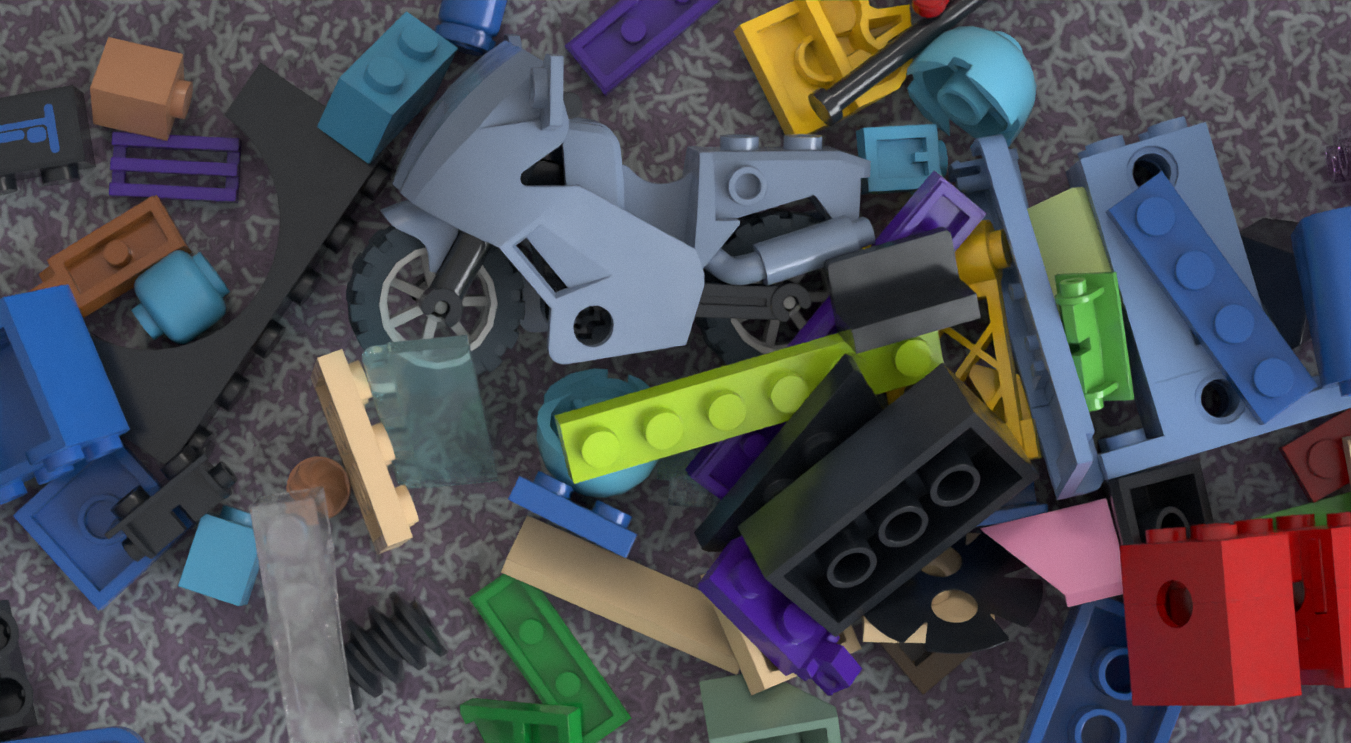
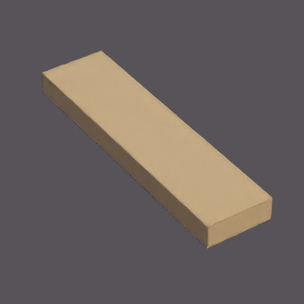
(619, 591)

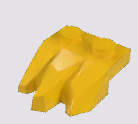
(815, 47)

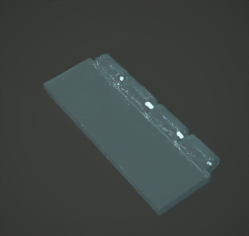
(432, 411)

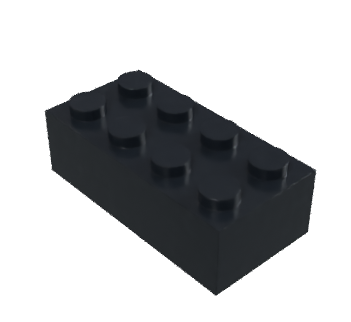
(887, 501)

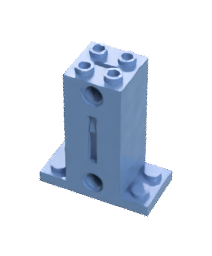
(1163, 353)

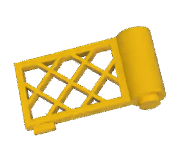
(981, 267)

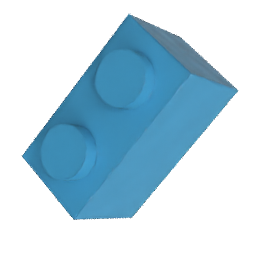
(387, 87)

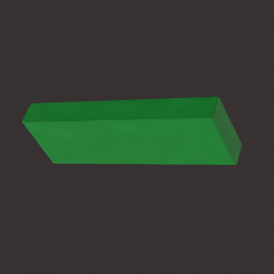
(549, 654)

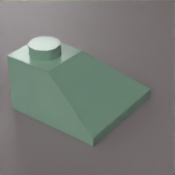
(769, 716)

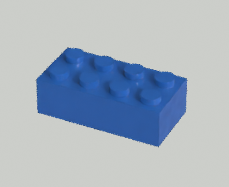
(1089, 686)

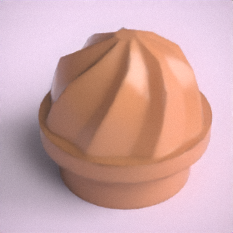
(324, 473)

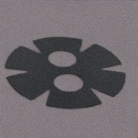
(979, 576)

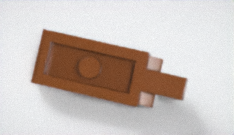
(114, 255)

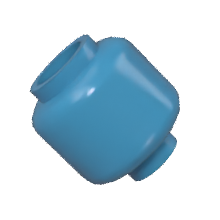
(180, 297)

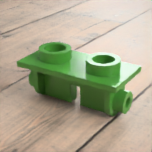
(1095, 335)

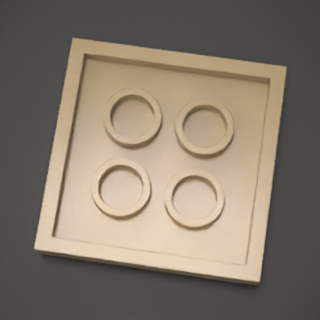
(363, 450)

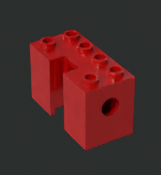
(1238, 610)

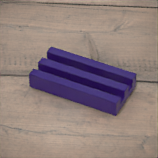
(121, 164)

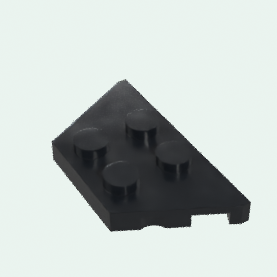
(823, 422)

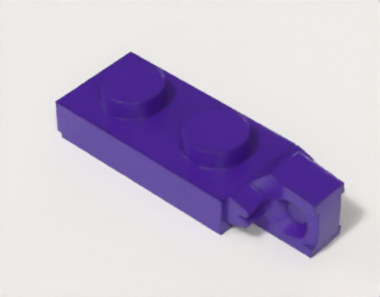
(775, 622)

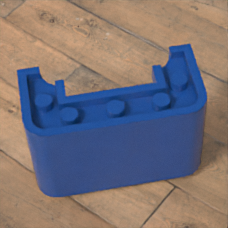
(51, 391)

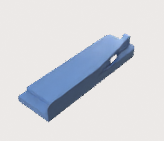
(1034, 321)

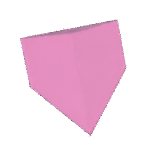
(1069, 549)

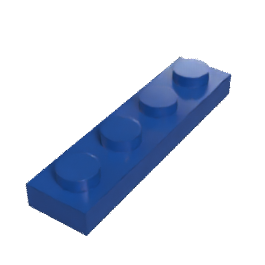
(1211, 298)

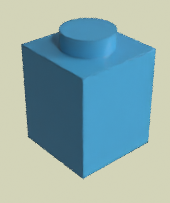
(223, 557)

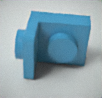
(900, 157)

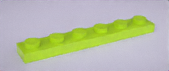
(725, 402)

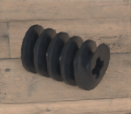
(387, 644)

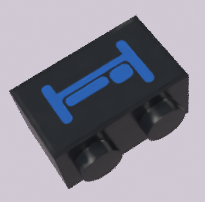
(44, 137)

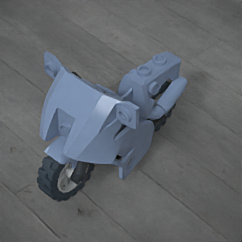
(612, 254)

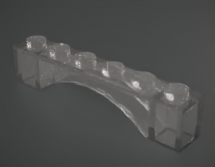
(304, 615)

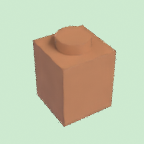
(139, 89)

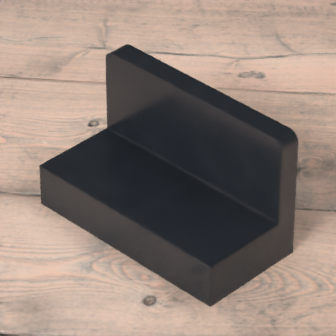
(898, 290)

